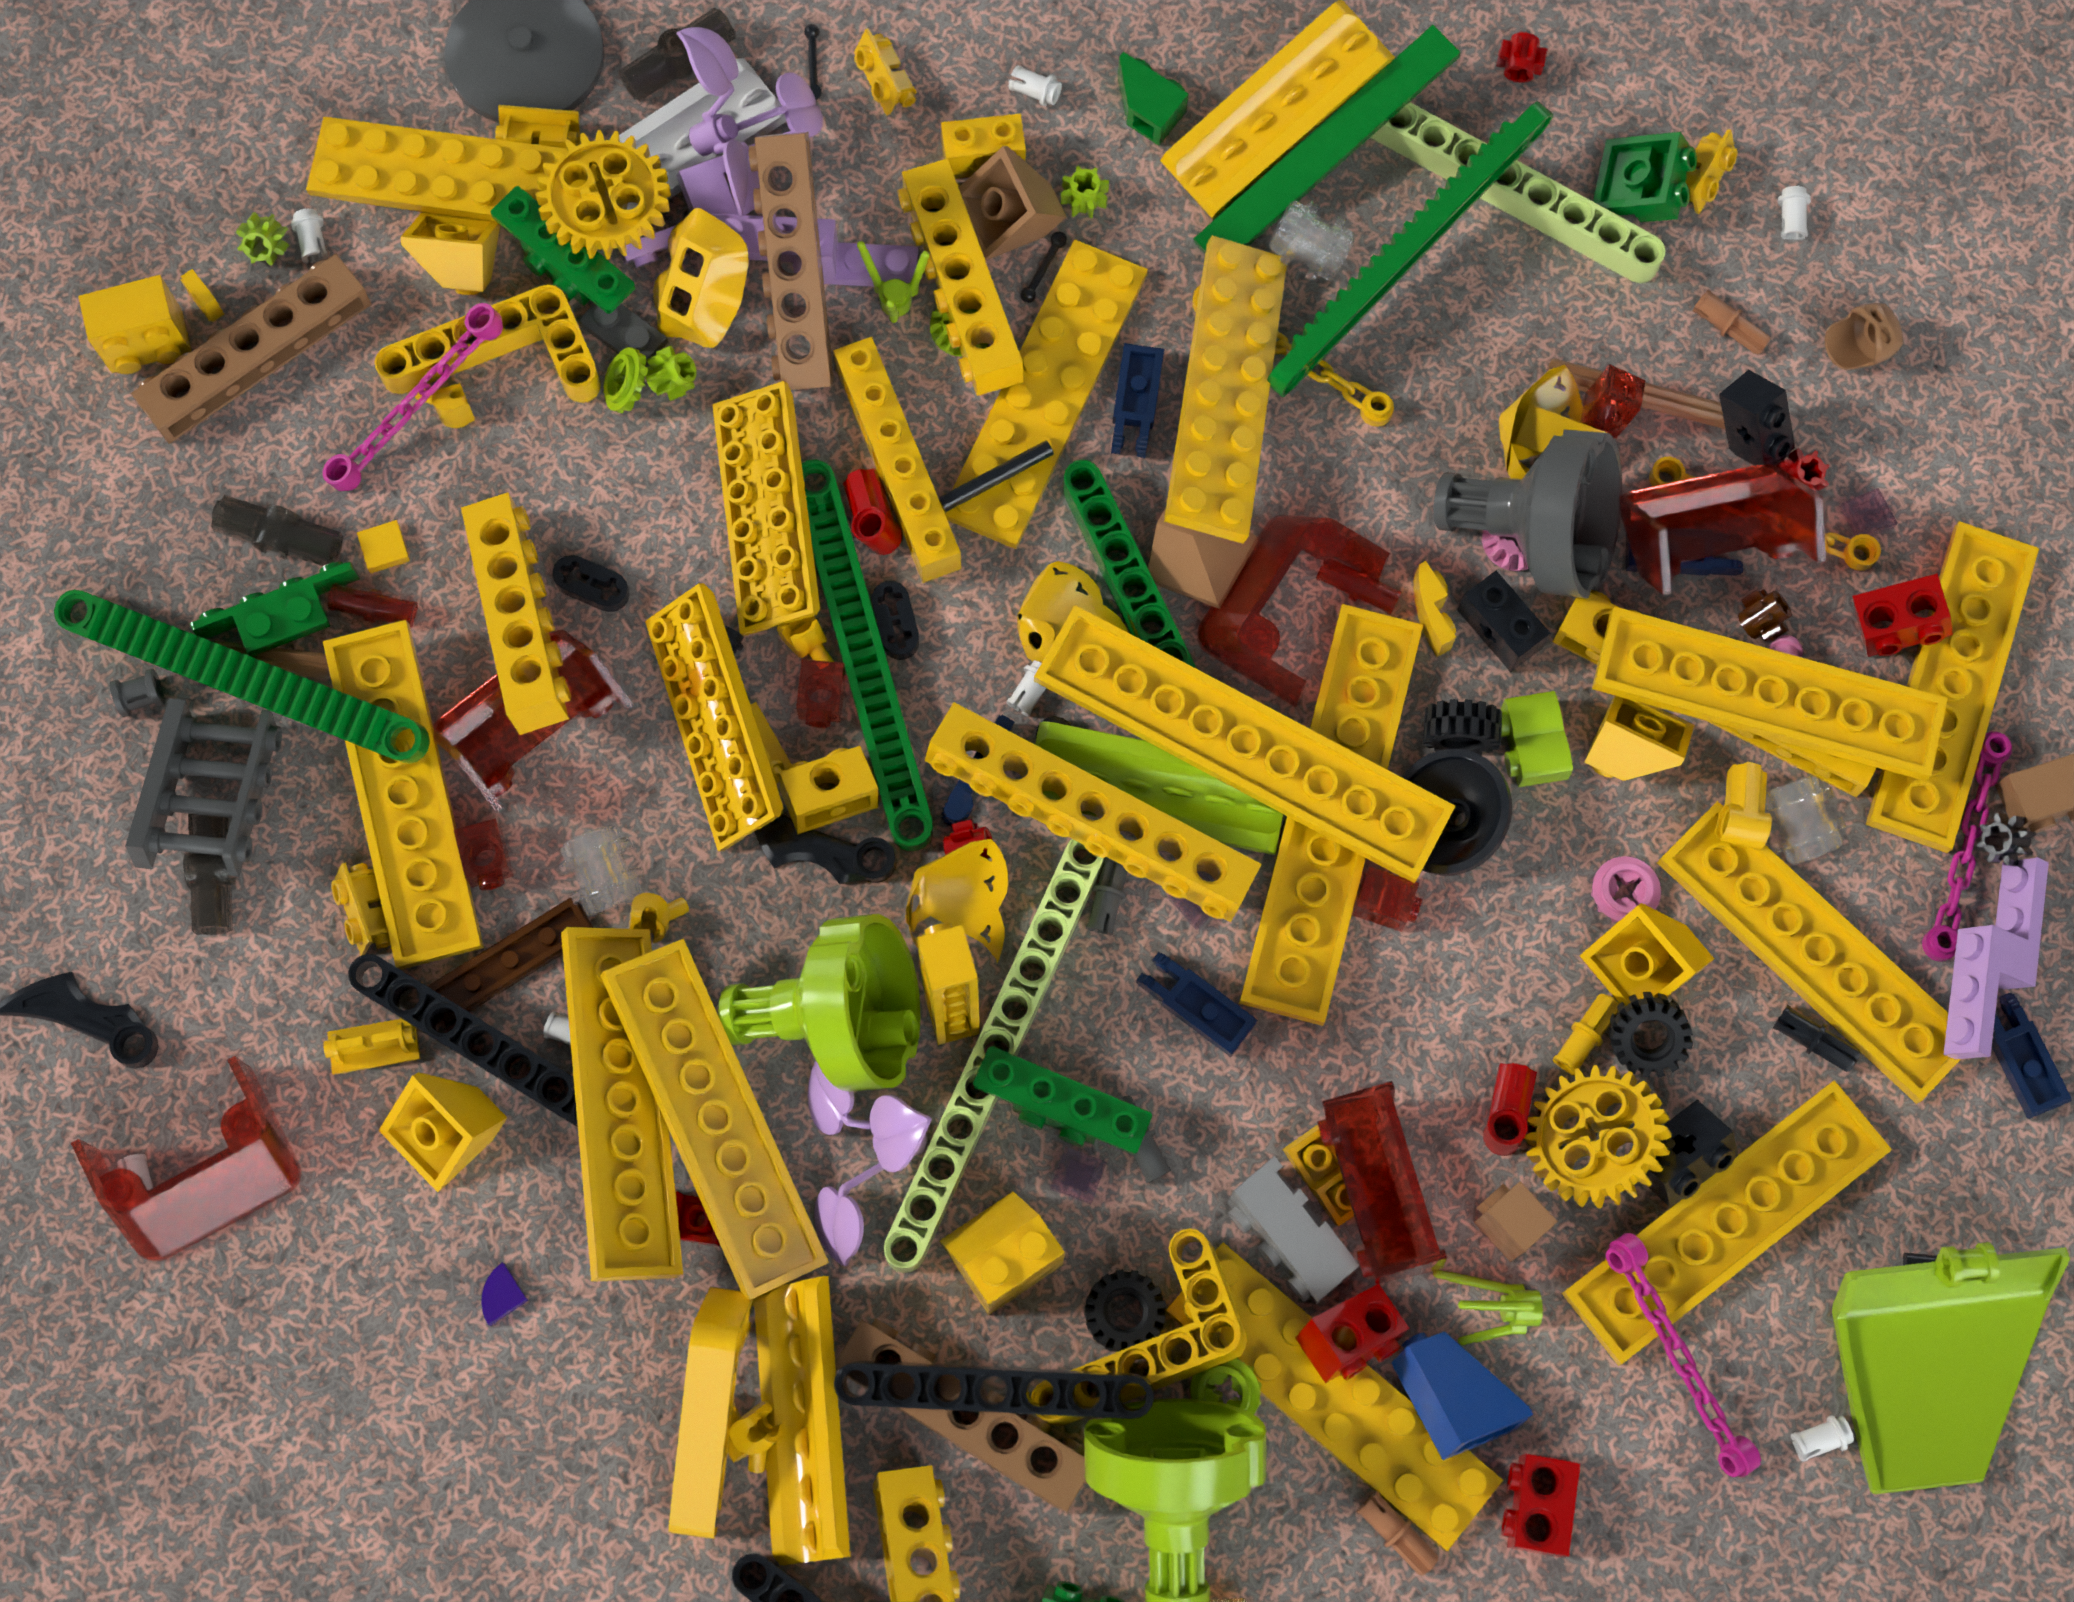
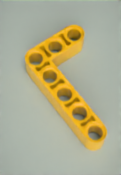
(534, 326)
(1158, 1349)
(707, 1411)

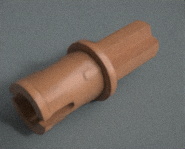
(1731, 322)
(1398, 1534)

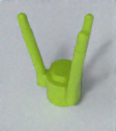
(894, 294)
(1518, 1308)

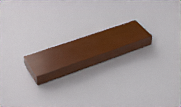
(509, 959)

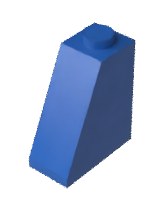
(1456, 1394)

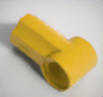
(1744, 814)

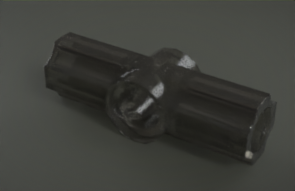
(658, 66)
(276, 530)
(209, 880)

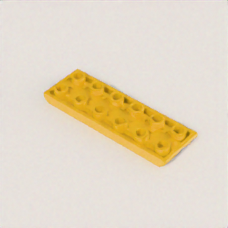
(1276, 108)
(766, 508)
(714, 716)
(807, 1461)

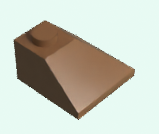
(1009, 204)
(1197, 562)

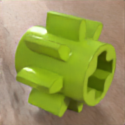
(1084, 191)
(265, 228)
(671, 373)

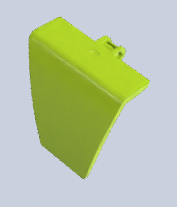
(1938, 1359)

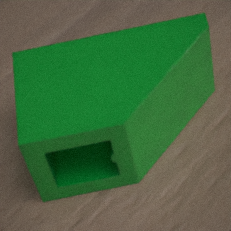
(1149, 100)

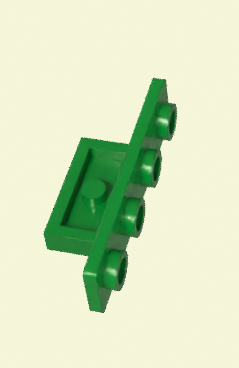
(572, 273)
(279, 615)
(1061, 1103)

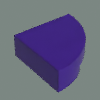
(500, 1295)

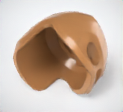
(1864, 337)

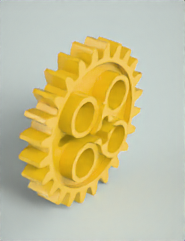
(567, 205)
(1605, 1172)

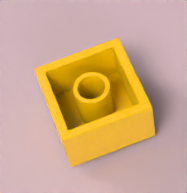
(135, 324)

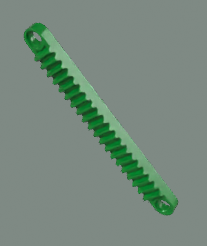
(1408, 247)
(865, 661)
(242, 676)

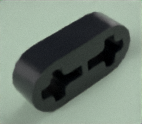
(587, 591)
(904, 618)

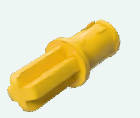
(1586, 1034)

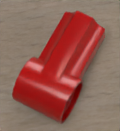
(870, 511)
(1510, 1106)

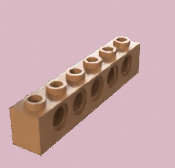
(794, 153)
(244, 368)
(1056, 1487)

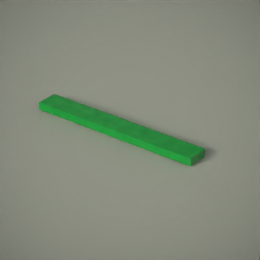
(1333, 140)

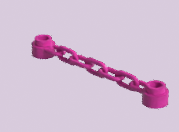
(480, 321)
(1990, 759)
(1739, 1454)

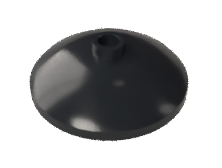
(1474, 789)

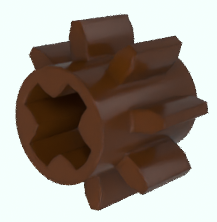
(1764, 614)

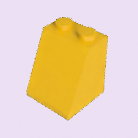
(1003, 1251)

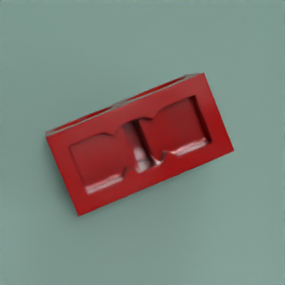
(1899, 605)
(1349, 1328)
(1554, 1508)

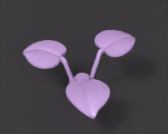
(715, 69)
(897, 1138)

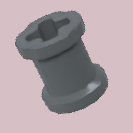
(137, 693)

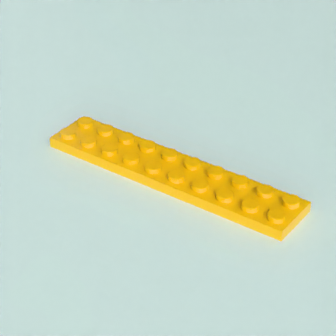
(1244, 743)
(1312, 875)

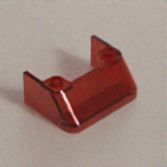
(1719, 516)
(1245, 638)
(486, 743)
(1381, 1184)
(209, 1195)

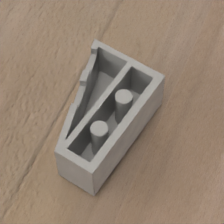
(1291, 1233)

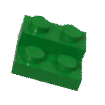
(1645, 176)

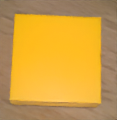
(201, 295)
(383, 546)

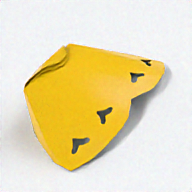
(1542, 395)
(1051, 602)
(956, 893)

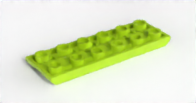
(1166, 785)

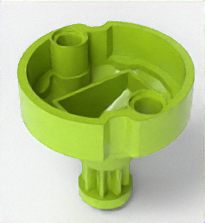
(850, 1004)
(1176, 1473)

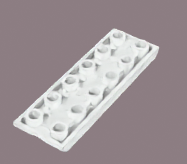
(668, 127)

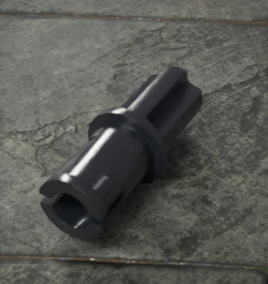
(1817, 1039)

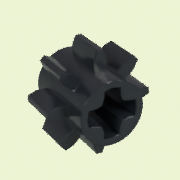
(2008, 851)

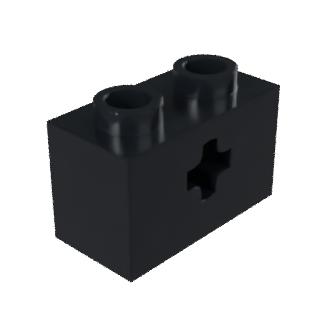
(1757, 420)
(1503, 621)
(1697, 1151)

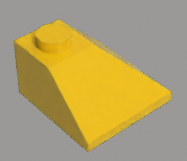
(454, 250)
(1638, 740)
(1646, 955)
(441, 1126)

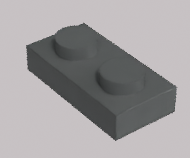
(623, 330)

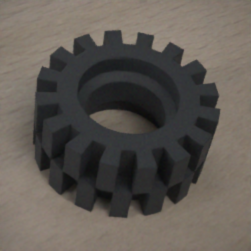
(1462, 726)
(1655, 1059)
(1124, 1284)

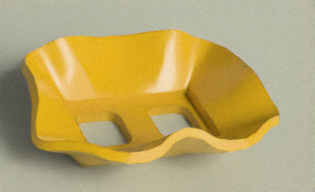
(714, 292)

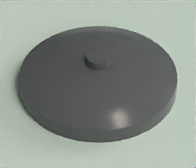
(523, 54)

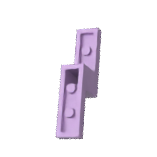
(703, 188)
(840, 261)
(1996, 958)

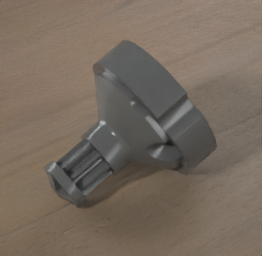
(1559, 512)

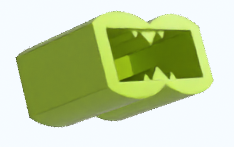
(1535, 739)

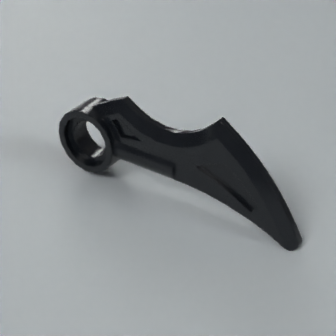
(838, 857)
(63, 1002)

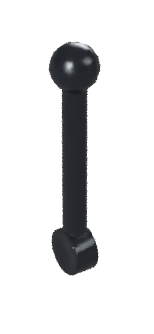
(812, 32)
(1058, 241)

